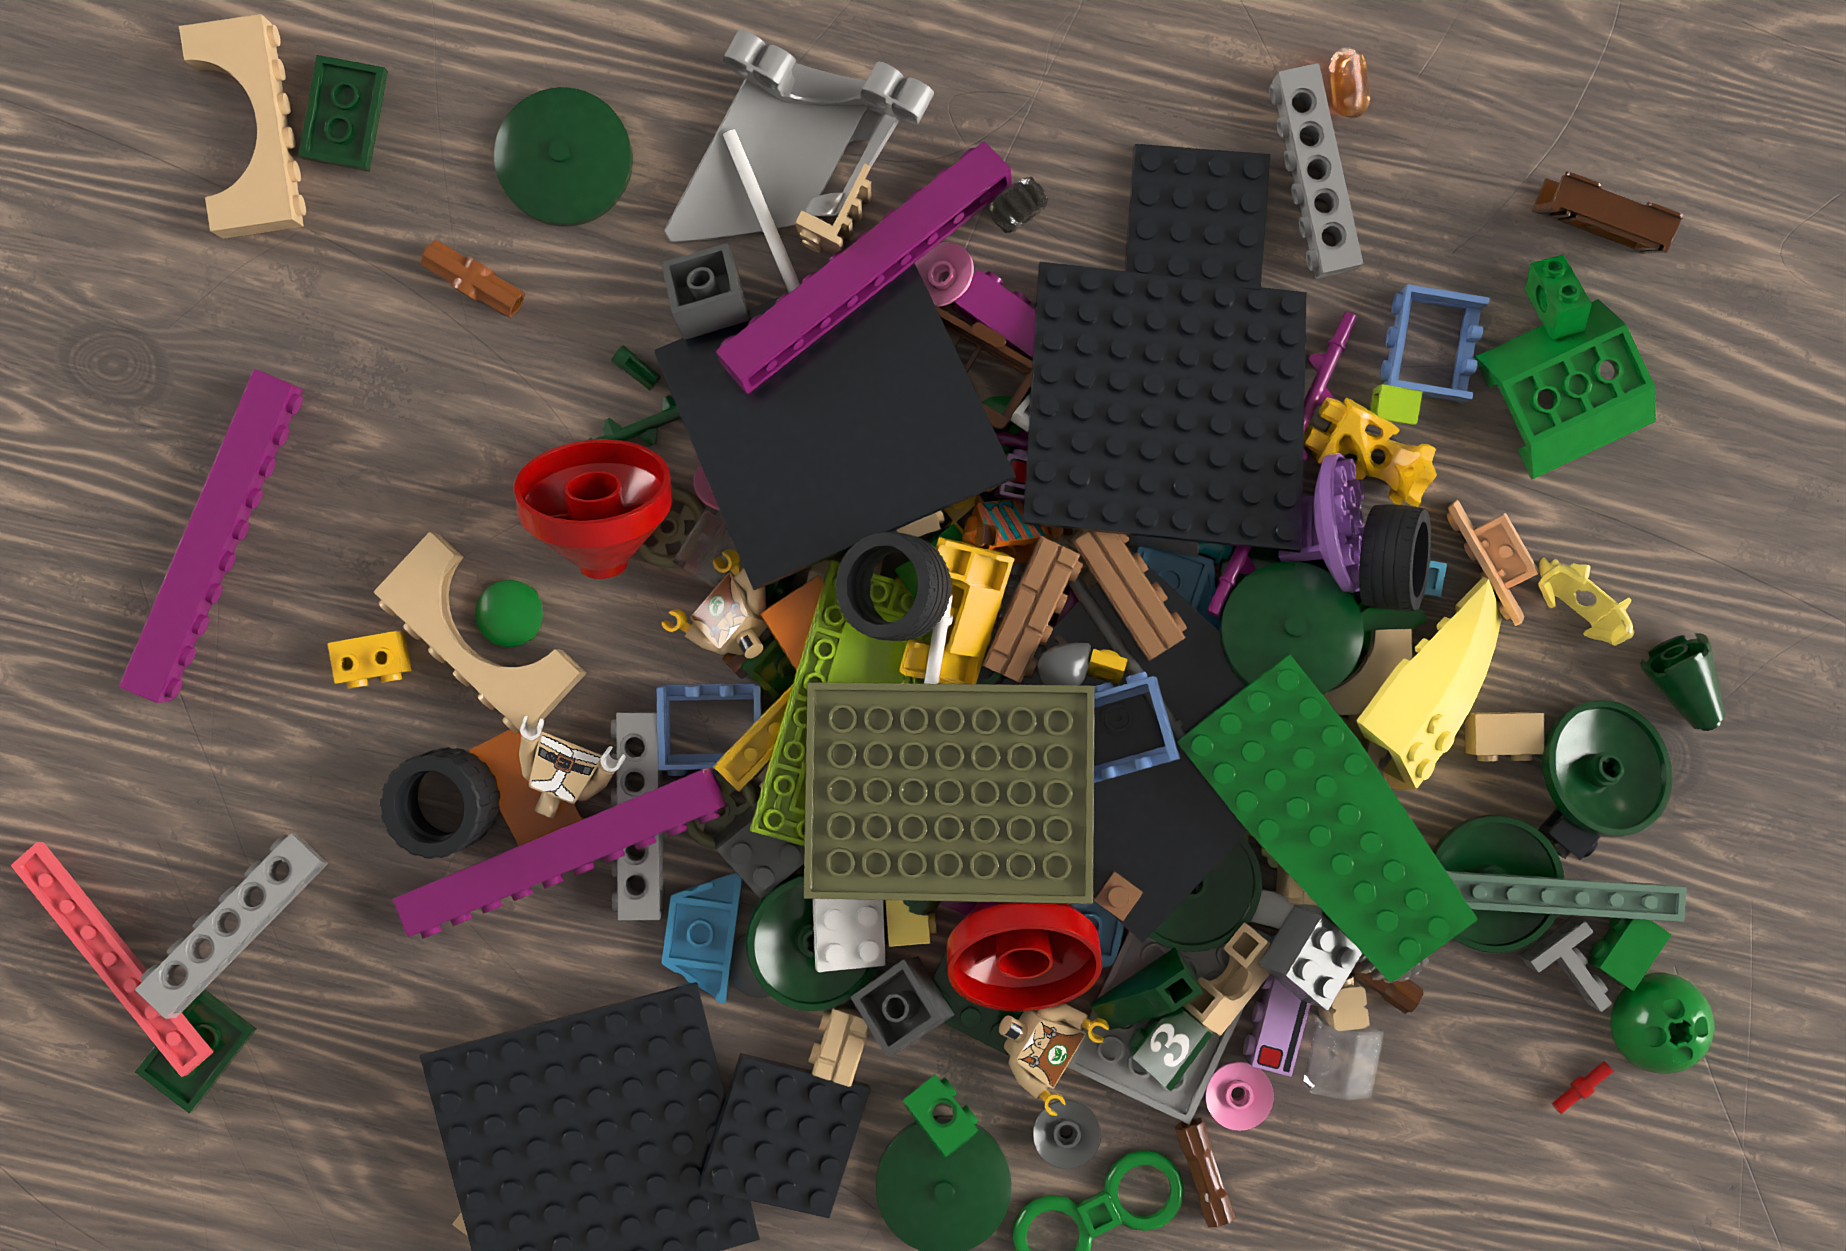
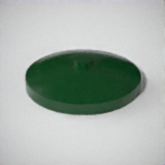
(563, 156)
(1292, 612)
(1607, 769)
(1507, 848)
(1215, 905)
(784, 953)
(940, 1200)

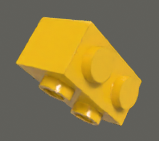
(370, 657)

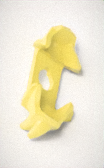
(1606, 616)

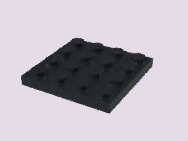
(1198, 214)
(783, 1136)

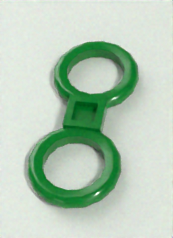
(1104, 1209)

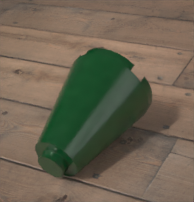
(1688, 679)

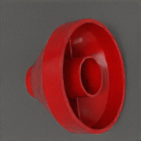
(594, 501)
(1023, 955)

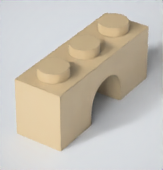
(1231, 991)

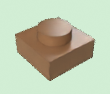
(1118, 896)

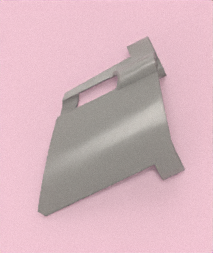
(793, 134)

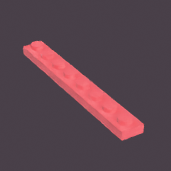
(107, 955)

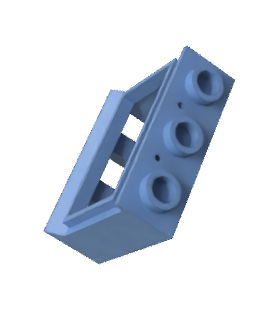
(1469, 335)
(1136, 685)
(680, 763)

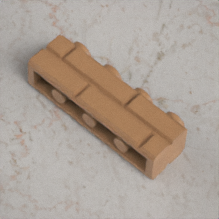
(1130, 592)
(1031, 609)

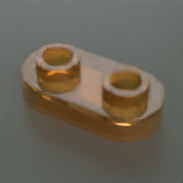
(1347, 84)

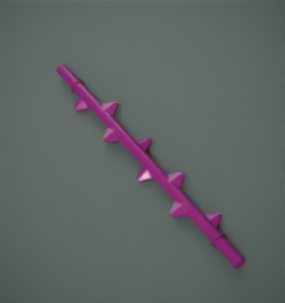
(1318, 392)

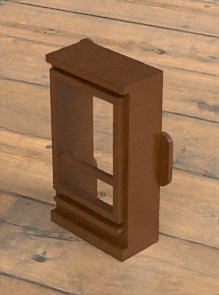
(1608, 215)
(994, 344)

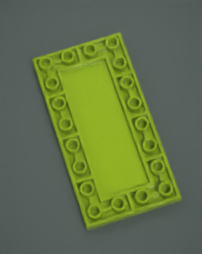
(830, 655)

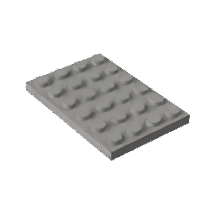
(1111, 1060)

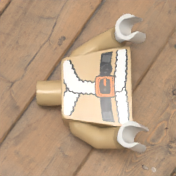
(562, 768)

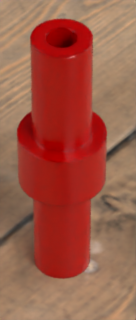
(1582, 1087)

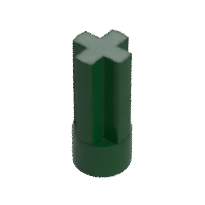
(635, 367)

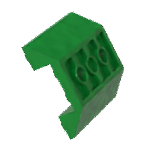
(1585, 406)

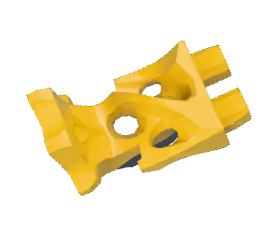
(1405, 466)

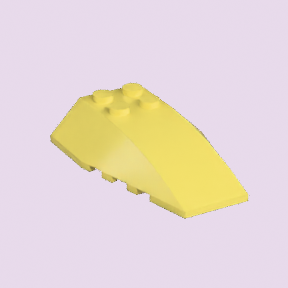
(1433, 692)

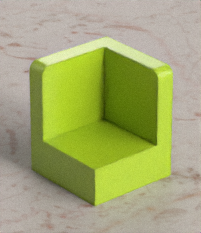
(1396, 404)

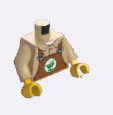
(729, 615)
(1044, 1045)

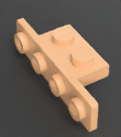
(1499, 554)

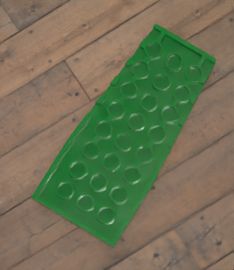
(1328, 817)

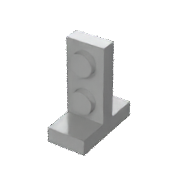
(1560, 947)

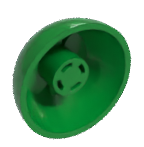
(1649, 1015)

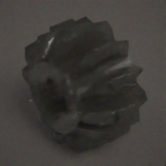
(1018, 204)

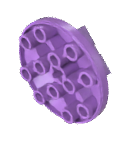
(1333, 522)

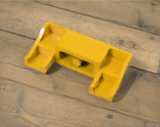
(977, 592)

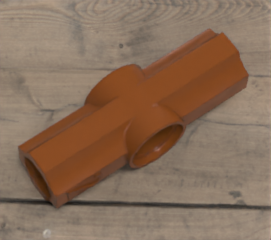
(472, 278)

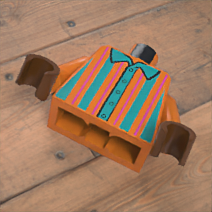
(1000, 528)

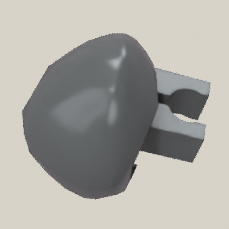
(1064, 663)

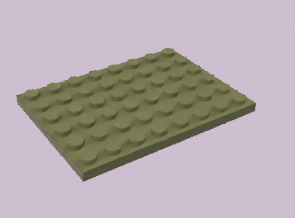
(949, 792)

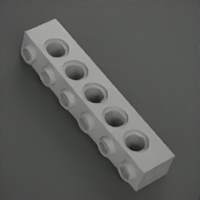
(1307, 86)
(625, 900)
(158, 982)

